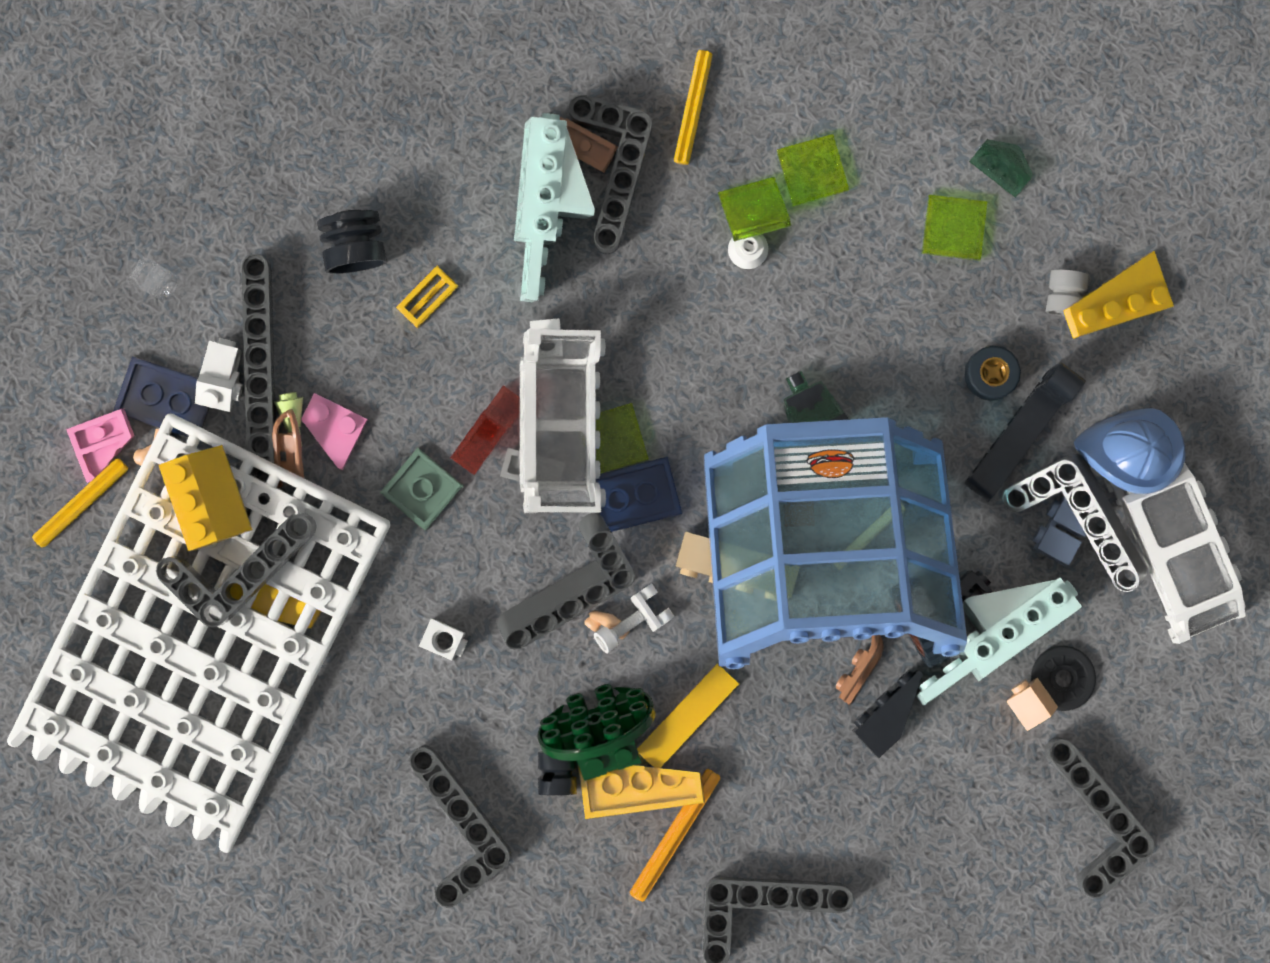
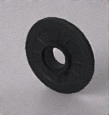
(1082, 676)

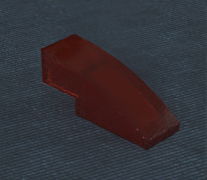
(488, 431)

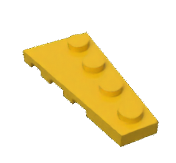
(1127, 296)
(640, 790)

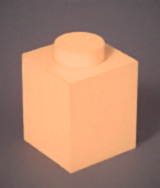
(1031, 703)

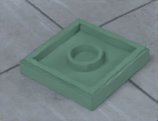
(421, 489)

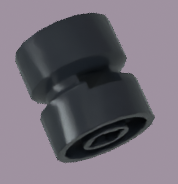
(556, 776)

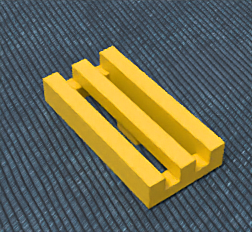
(435, 305)

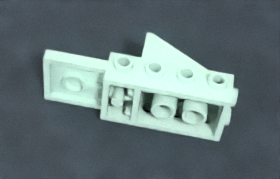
(562, 194)
(1001, 615)

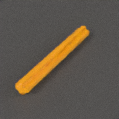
(672, 840)

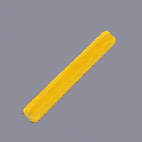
(693, 107)
(80, 502)

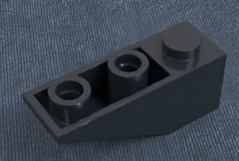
(887, 721)

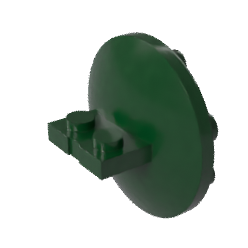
(600, 736)

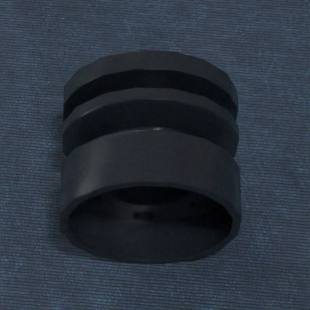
(351, 235)

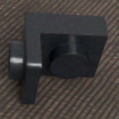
(972, 579)

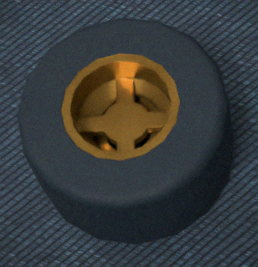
(1002, 373)

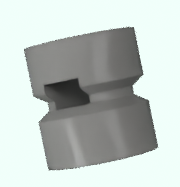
(1066, 288)

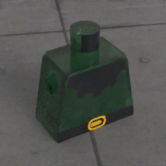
(810, 402)

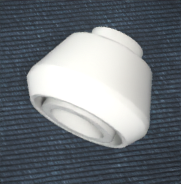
(746, 259)

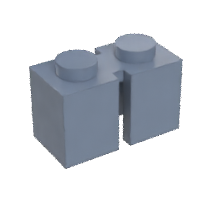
(1054, 542)

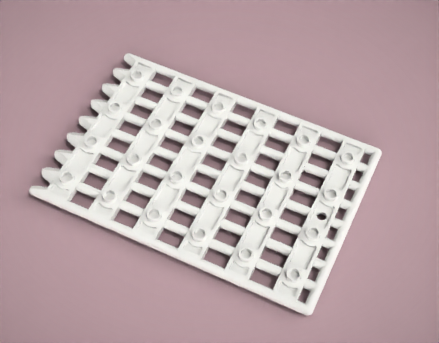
(132, 767)

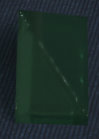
(1004, 165)

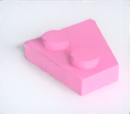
(333, 428)
(100, 441)

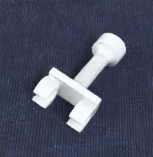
(607, 638)

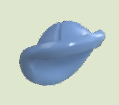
(1135, 450)

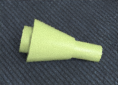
(290, 401)

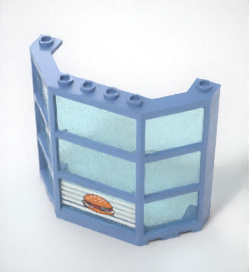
(831, 537)

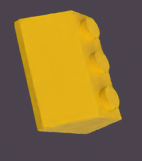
(205, 497)

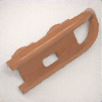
(288, 443)
(865, 663)

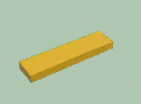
(687, 716)

